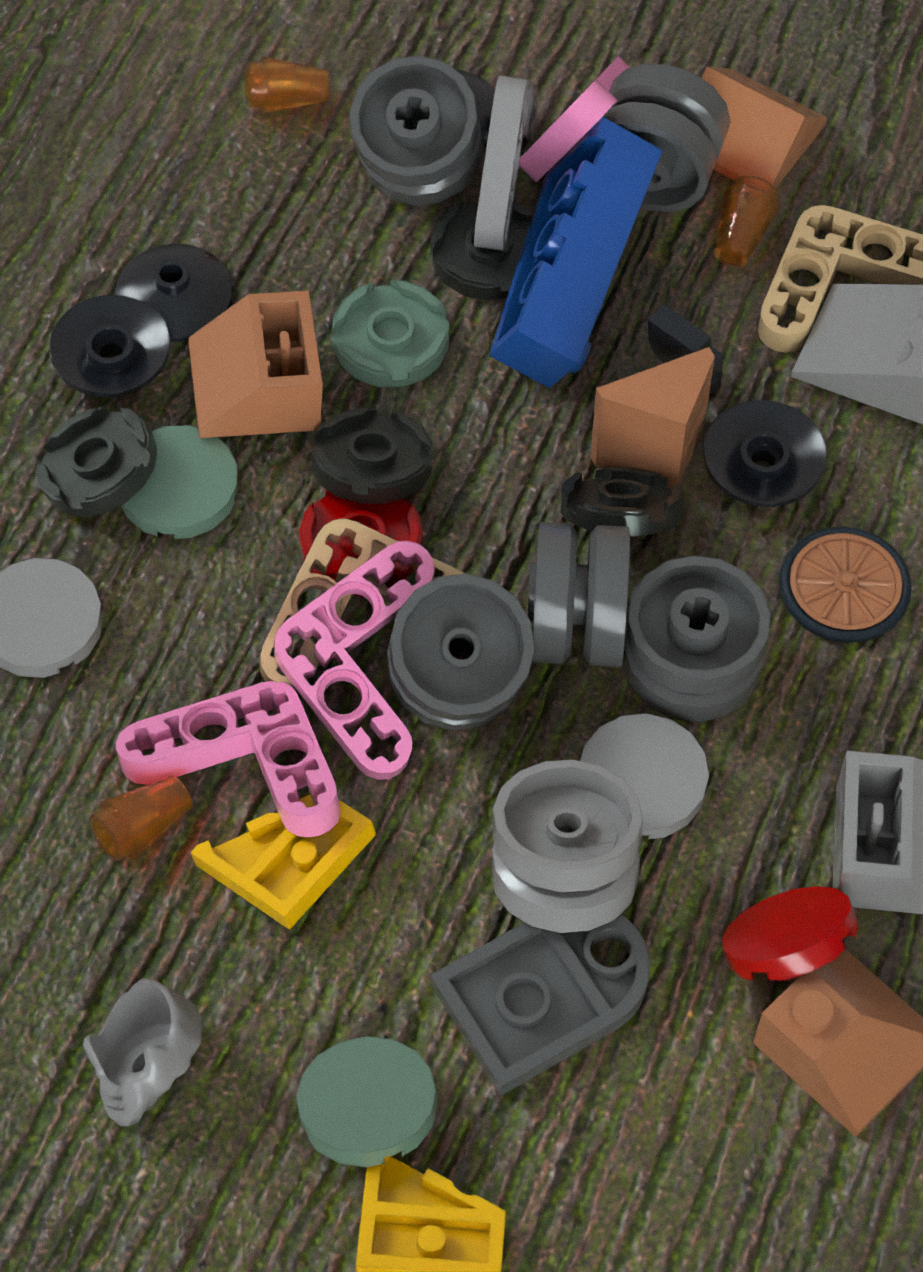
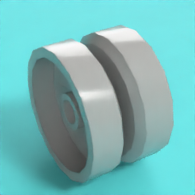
(566, 845)

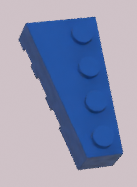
(573, 252)

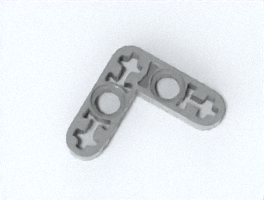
(510, 122)

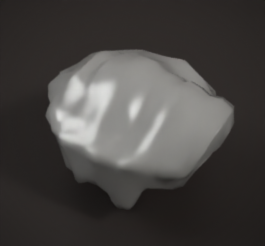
(143, 1048)

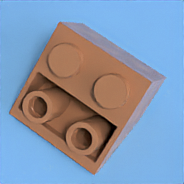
(258, 368)

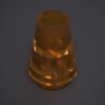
(284, 84)
(745, 217)
(139, 817)

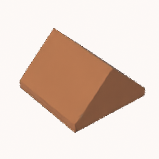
(765, 128)
(653, 417)

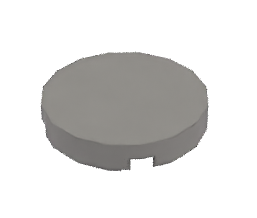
(46, 617)
(659, 765)

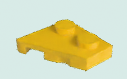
(283, 870)
(425, 1224)

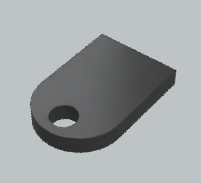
(541, 996)

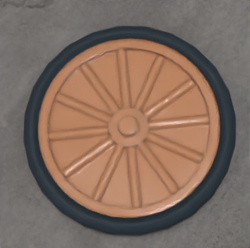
(845, 584)

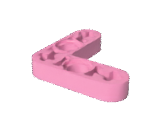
(572, 123)
(335, 643)
(261, 735)

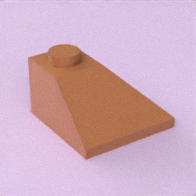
(844, 1040)

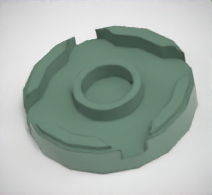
(390, 334)
(189, 486)
(367, 1101)

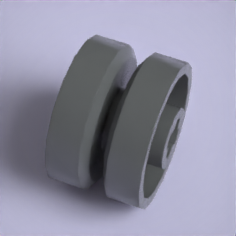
(679, 117)
(417, 130)
(579, 594)
(477, 618)
(696, 638)

